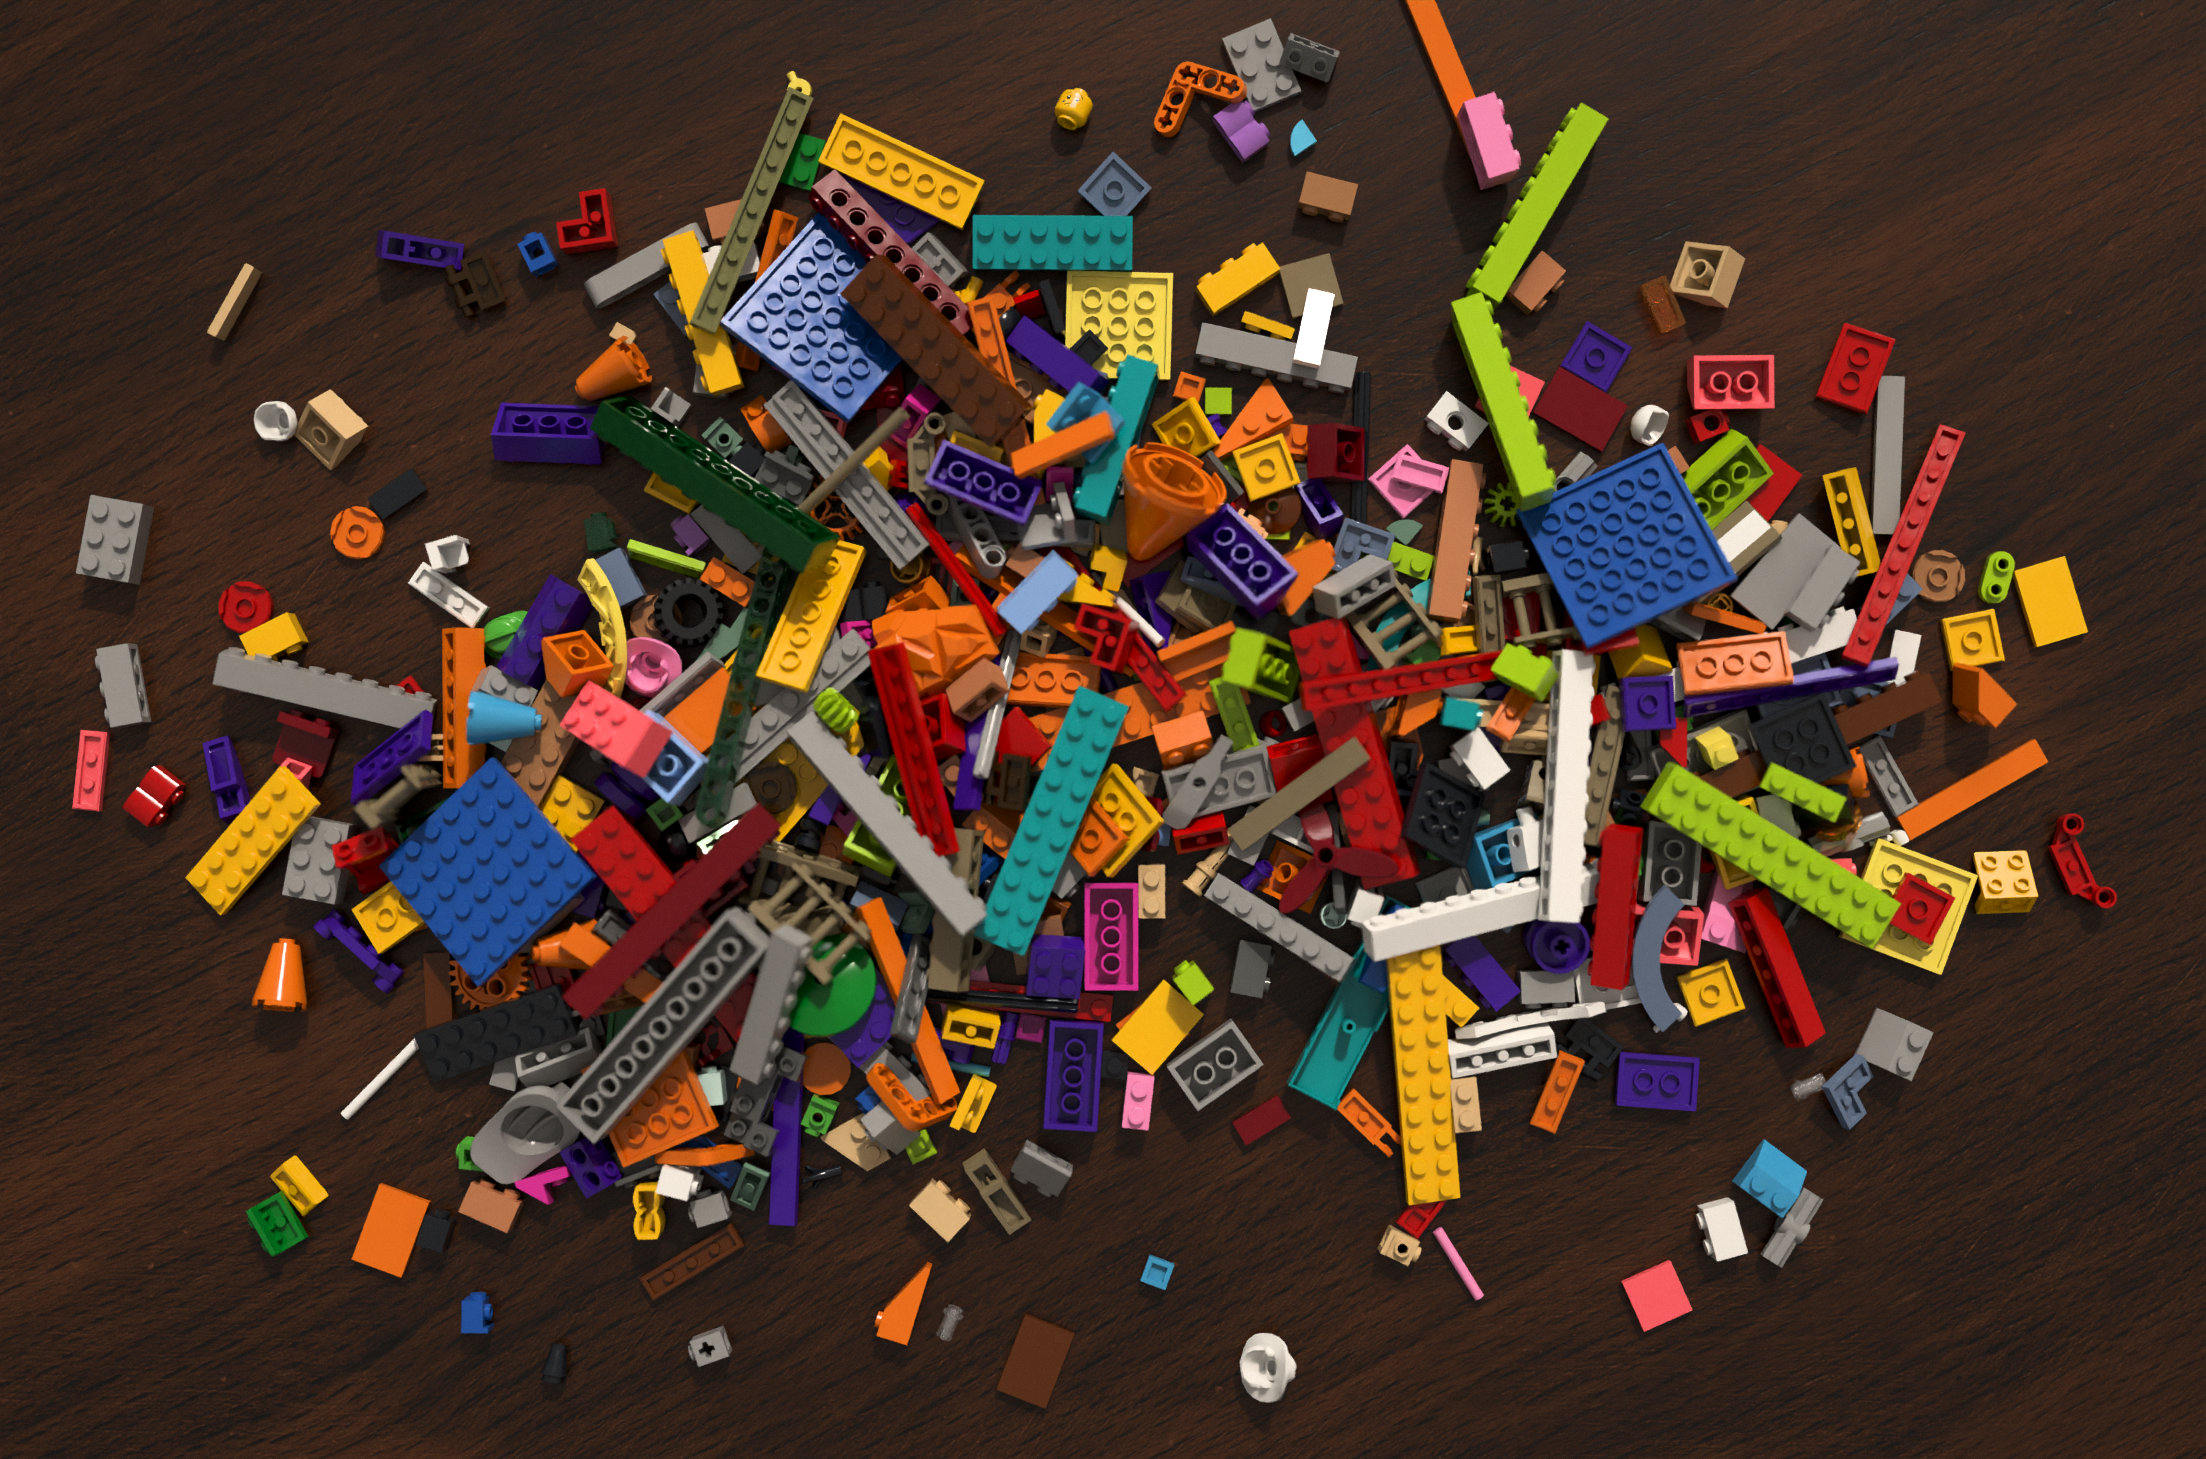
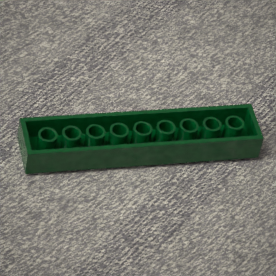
(714, 483)

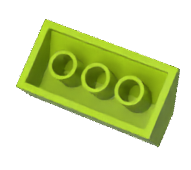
(1726, 476)

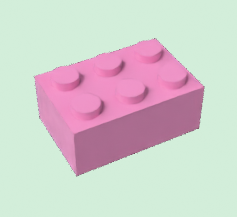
(1488, 140)

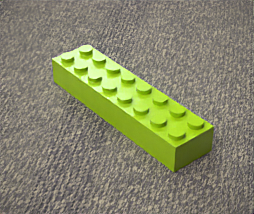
(1539, 202)
(1502, 401)

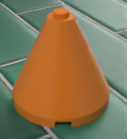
(1165, 497)

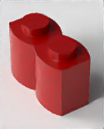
(154, 796)

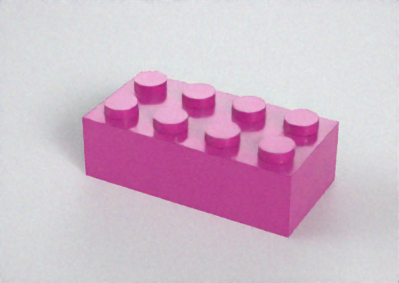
(1111, 935)

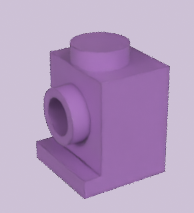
(690, 534)

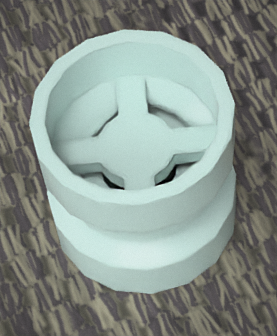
(1332, 918)

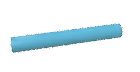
(961, 1067)

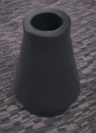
(555, 1364)

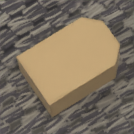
(620, 330)

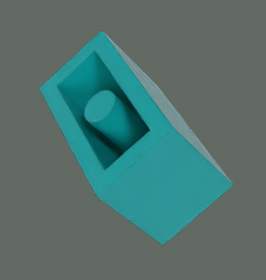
(1460, 714)

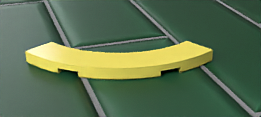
(611, 625)

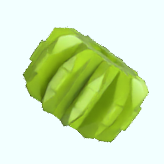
(1497, 509)
(835, 710)

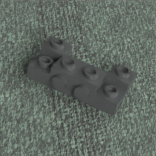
(754, 1102)

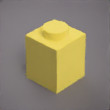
(1716, 748)

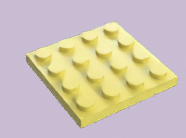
(1125, 312)
(1885, 870)

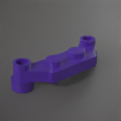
(333, 925)

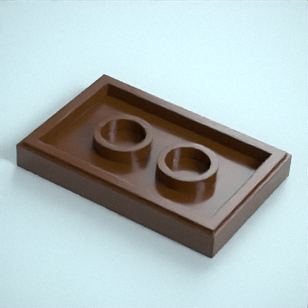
(1035, 1361)

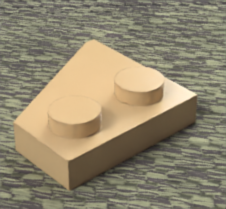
(855, 1145)

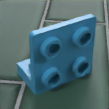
(1079, 406)

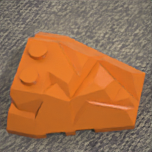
(938, 643)

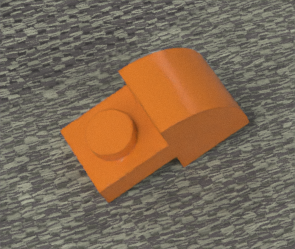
(765, 426)

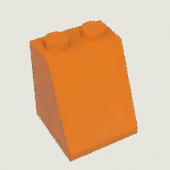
(1312, 564)

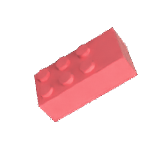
(616, 729)

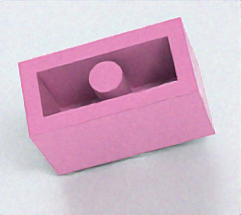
(1137, 1100)

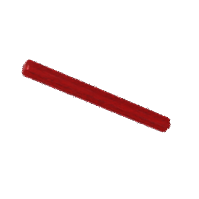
(956, 570)

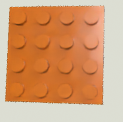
(665, 1115)

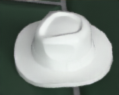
(1266, 1367)

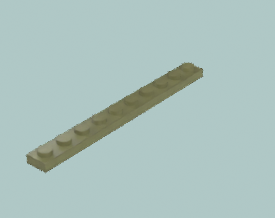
(751, 211)

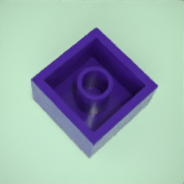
(1055, 966)

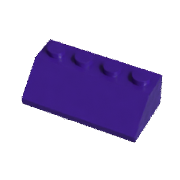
(546, 434)
(983, 483)
(1242, 561)
(554, 612)

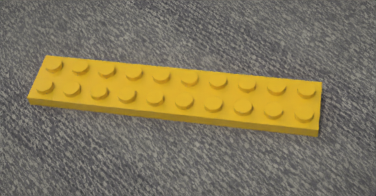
(1423, 1076)

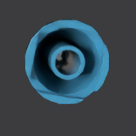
(499, 719)

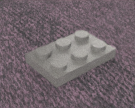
(1256, 60)

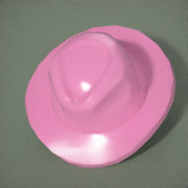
(651, 666)

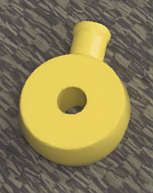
(799, 84)

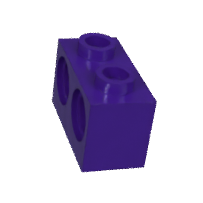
(590, 1166)

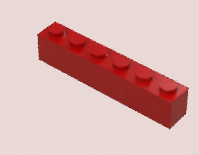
(1615, 906)
(1776, 968)

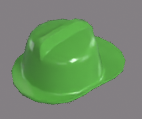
(501, 631)

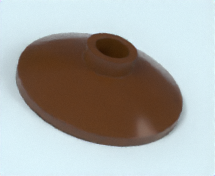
(1284, 517)

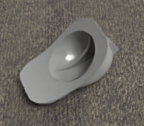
(524, 1134)

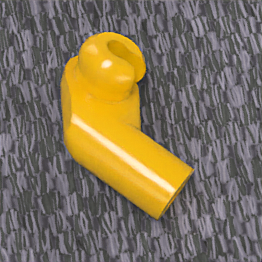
(972, 290)

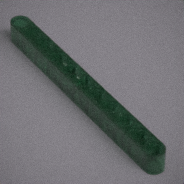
(745, 697)

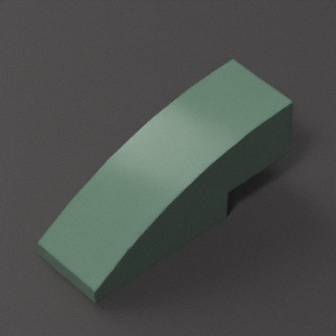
(726, 639)

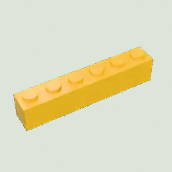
(690, 278)

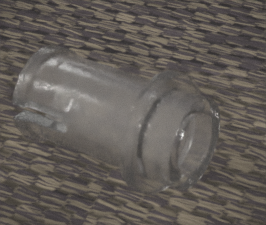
(1808, 1086)
(951, 1317)

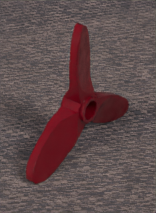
(1351, 860)

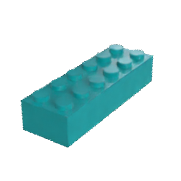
(1052, 243)
(1105, 477)

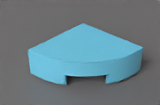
(1301, 139)

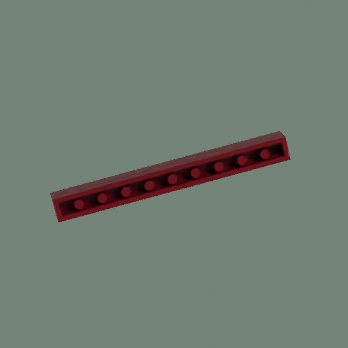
(667, 915)

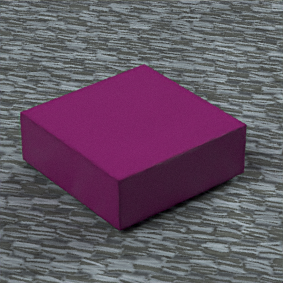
(1031, 1027)

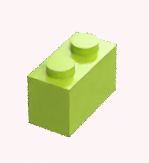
(1525, 672)
(1192, 981)

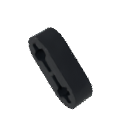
(1631, 748)

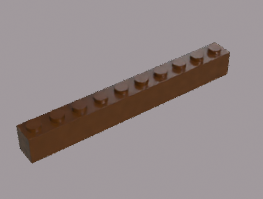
(1855, 722)

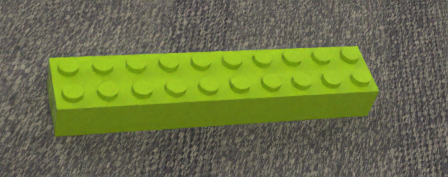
(1770, 855)

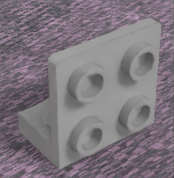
(1049, 522)

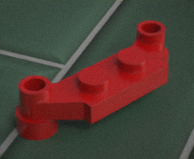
(2073, 865)

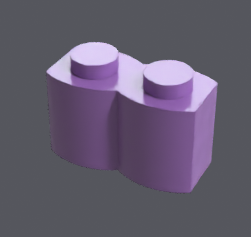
(1241, 130)

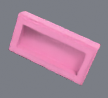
(1419, 473)

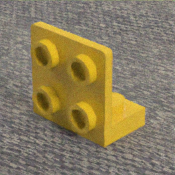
(2004, 882)

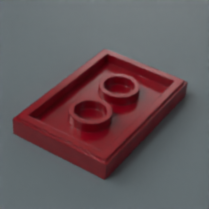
(1580, 409)

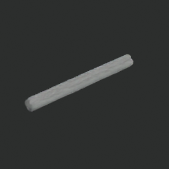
(996, 711)

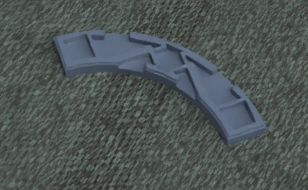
(1646, 957)

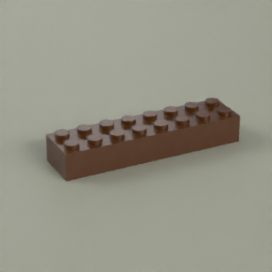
(936, 350)

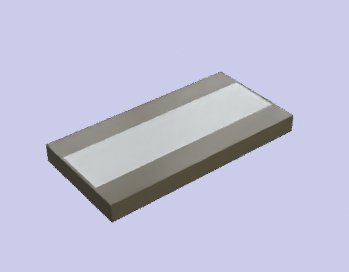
(1743, 539)

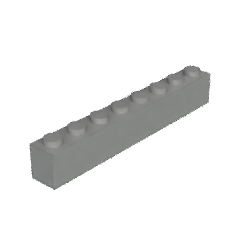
(318, 689)

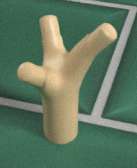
(1477, 546)

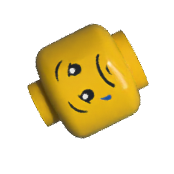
(1073, 108)

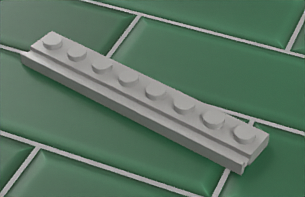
(861, 489)
(770, 725)

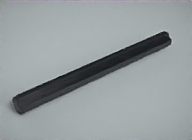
(1362, 420)
(1003, 999)

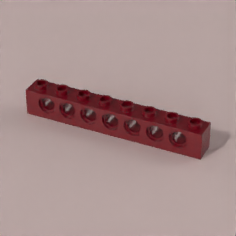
(873, 227)

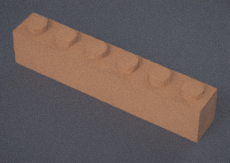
(1454, 541)

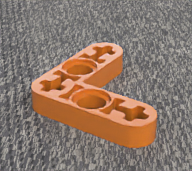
(1188, 88)
(906, 1108)
(703, 1156)

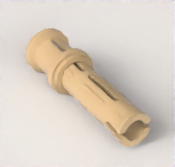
(1207, 869)

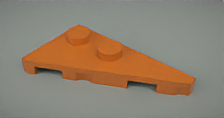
(1258, 419)

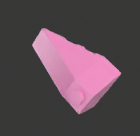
(1719, 922)

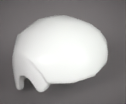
(275, 421)
(1649, 424)

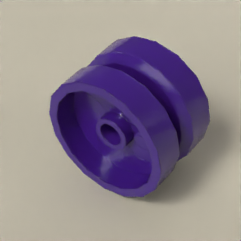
(626, 790)
(1556, 944)

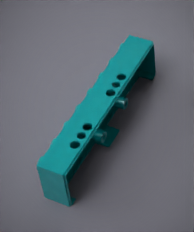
(1341, 1033)

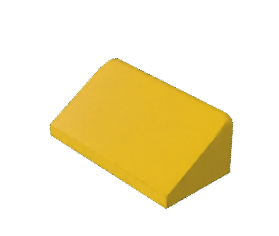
(299, 1185)

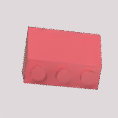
(1731, 381)
(1682, 936)

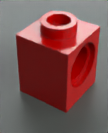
(1697, 429)

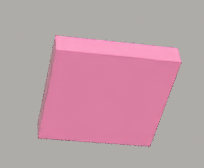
(1399, 496)

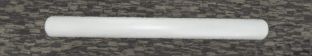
(1130, 613)
(380, 1079)

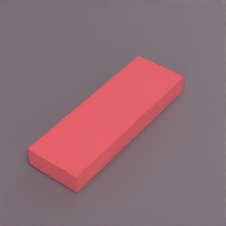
(91, 770)

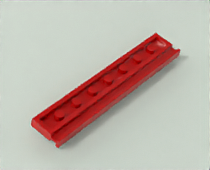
(913, 747)

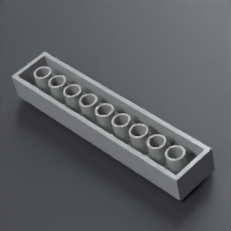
(665, 1025)

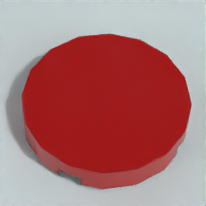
(245, 606)

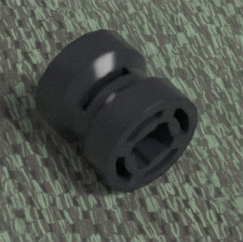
(810, 835)

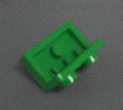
(276, 1224)

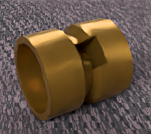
(914, 571)

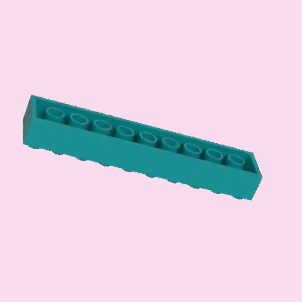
(1051, 820)

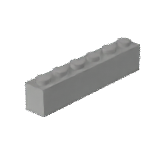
(1274, 357)
(1280, 928)
(772, 1004)

